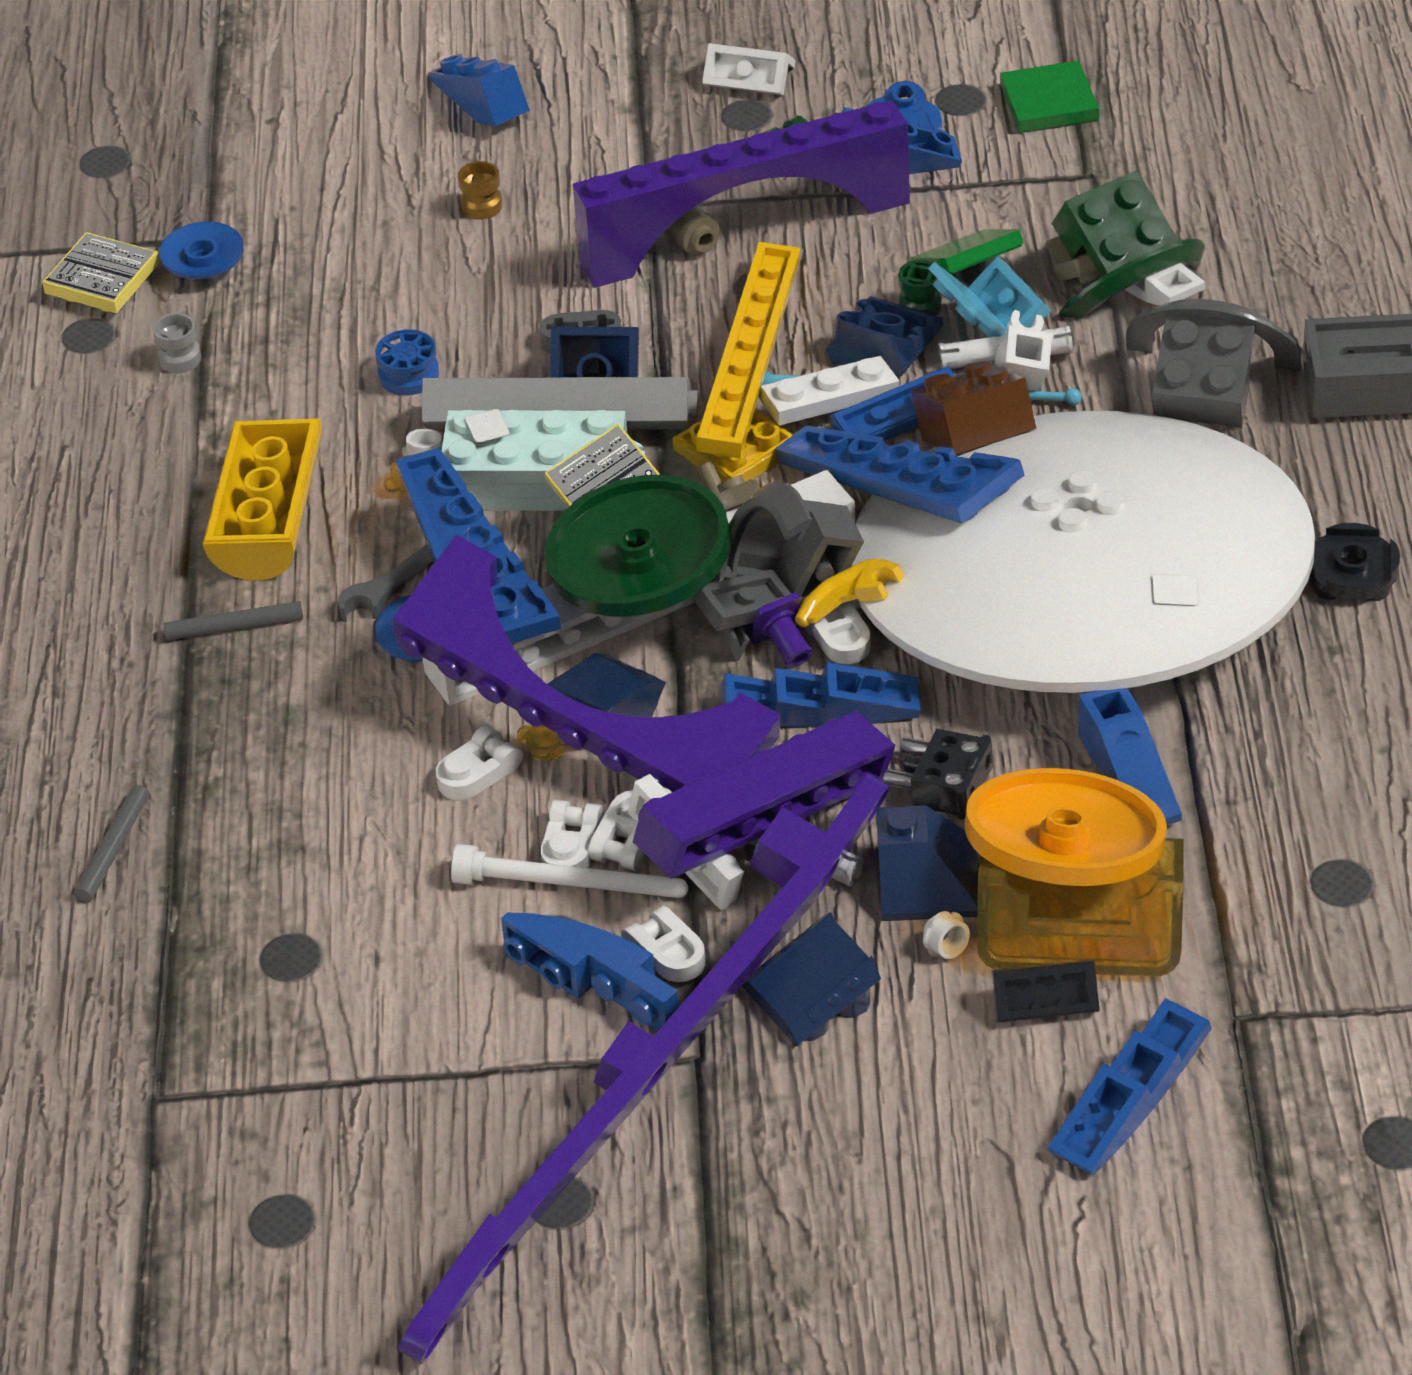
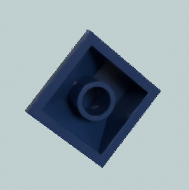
(594, 352)
(924, 865)

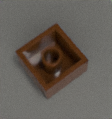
(973, 407)

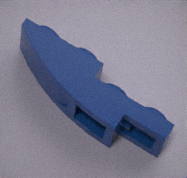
(585, 957)

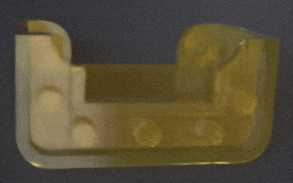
(1120, 925)

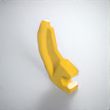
(857, 582)

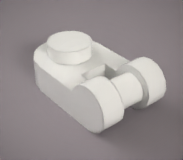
(842, 635)
(466, 775)
(617, 822)
(565, 846)
(678, 952)

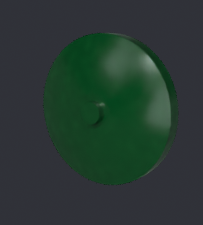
(638, 545)

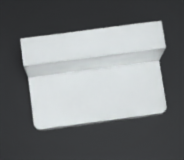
(746, 69)

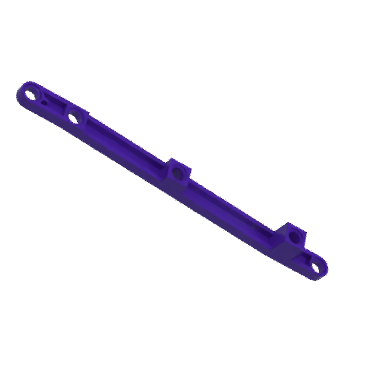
(787, 853)

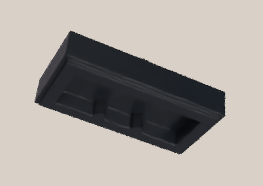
(1045, 990)

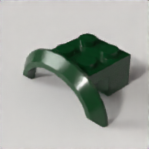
(1122, 236)

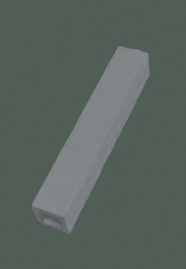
(647, 401)

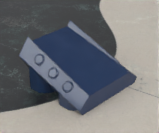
(883, 331)
(611, 686)
(814, 981)

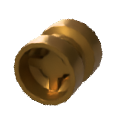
(480, 190)

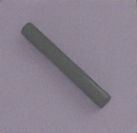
(233, 620)
(111, 844)

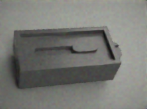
(1358, 365)

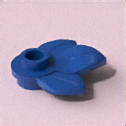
(915, 108)

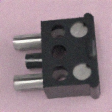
(947, 772)

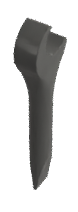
(375, 593)

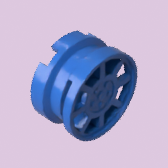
(407, 362)

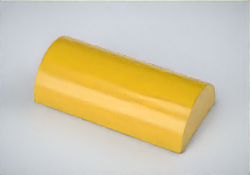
(262, 496)

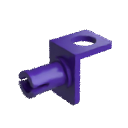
(778, 623)

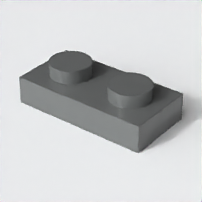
(736, 599)

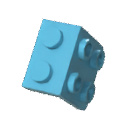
(991, 297)

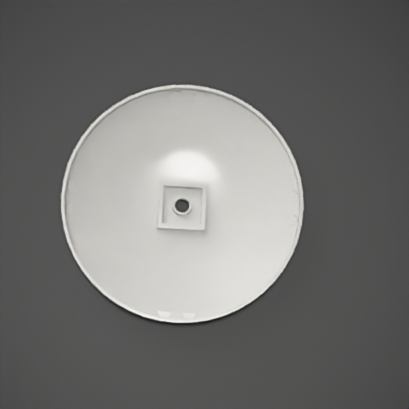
(1060, 568)

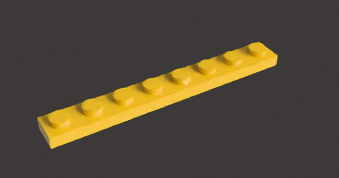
(748, 351)

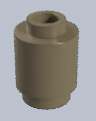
(694, 231)

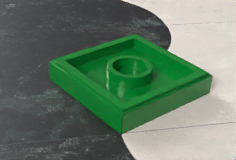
(1049, 96)
(973, 249)

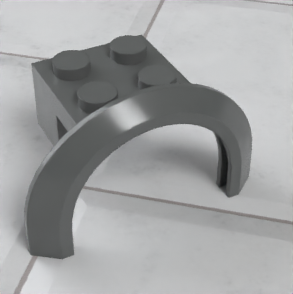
(1206, 357)
(793, 538)

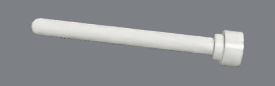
(473, 865)

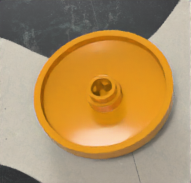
(1065, 826)

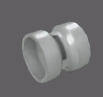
(176, 342)

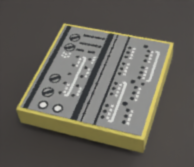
(101, 272)
(599, 462)

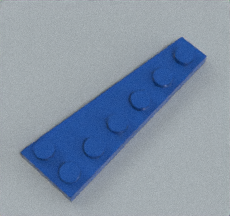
(903, 473)
(448, 509)

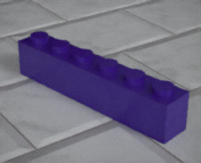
(743, 799)

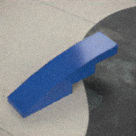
(841, 689)
(1130, 1087)

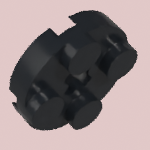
(1369, 578)

